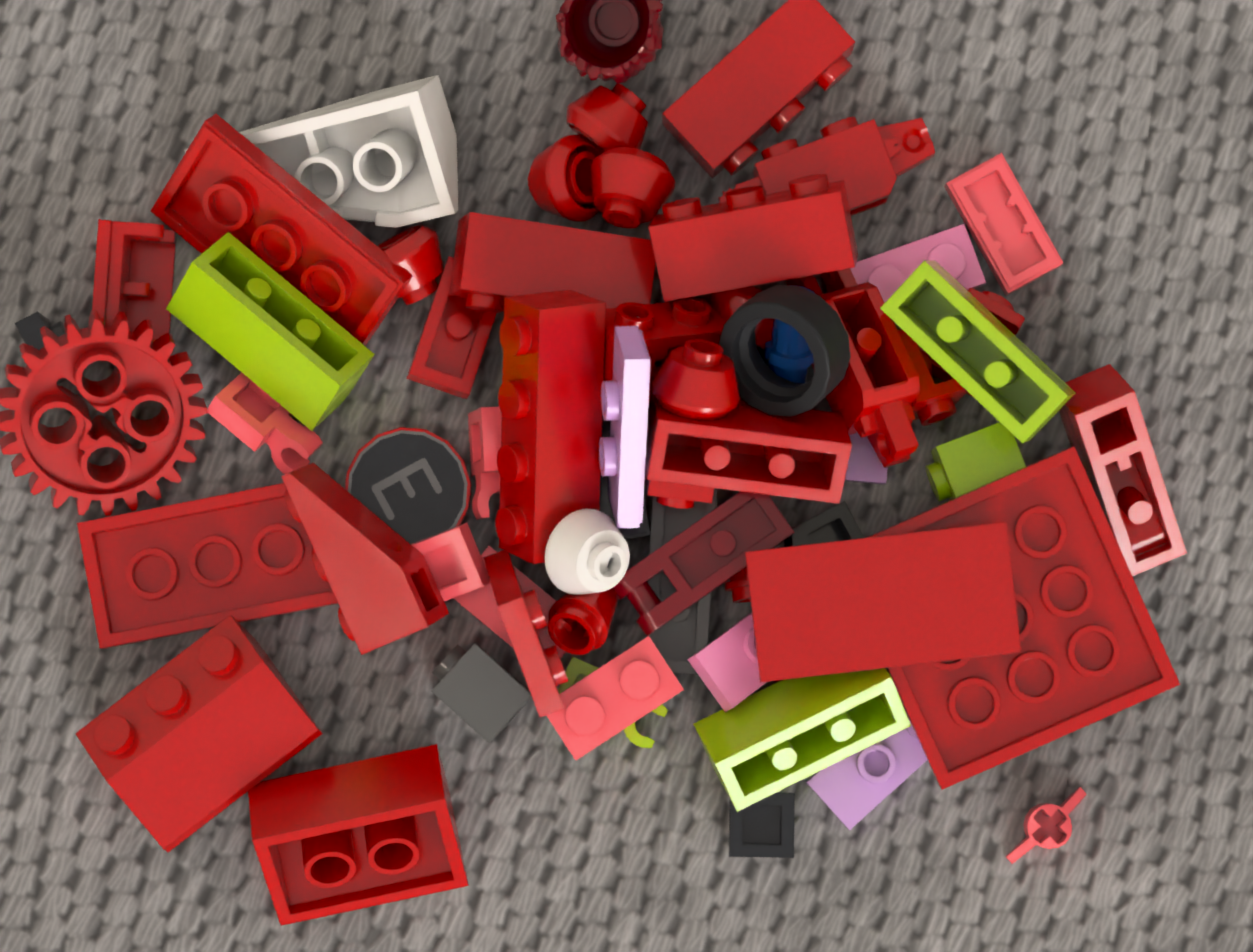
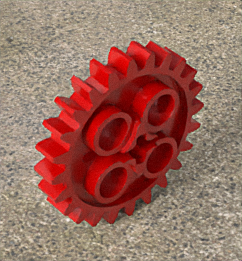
(141, 374)

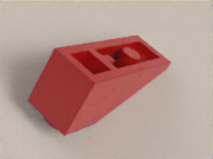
(1122, 467)

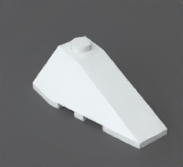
(373, 155)

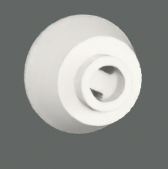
(586, 553)

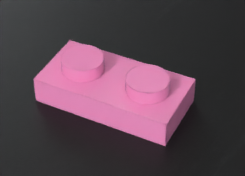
(949, 248)

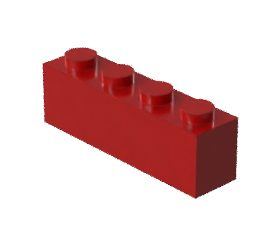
(548, 415)

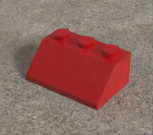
(198, 733)
(356, 835)

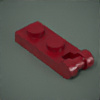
(703, 557)

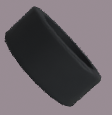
(812, 320)

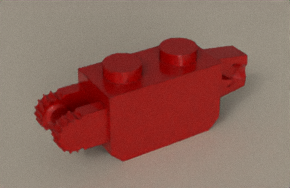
(860, 154)
(880, 373)

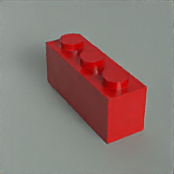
(759, 86)
(753, 238)
(523, 257)
(751, 452)

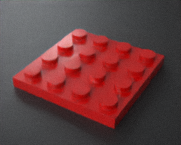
(1079, 625)

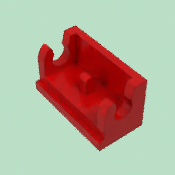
(134, 273)

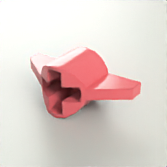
(1047, 826)

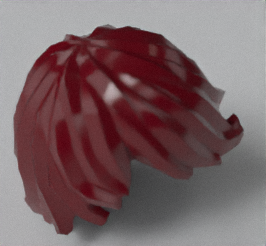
(604, 57)

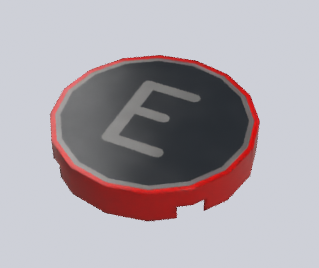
(411, 482)

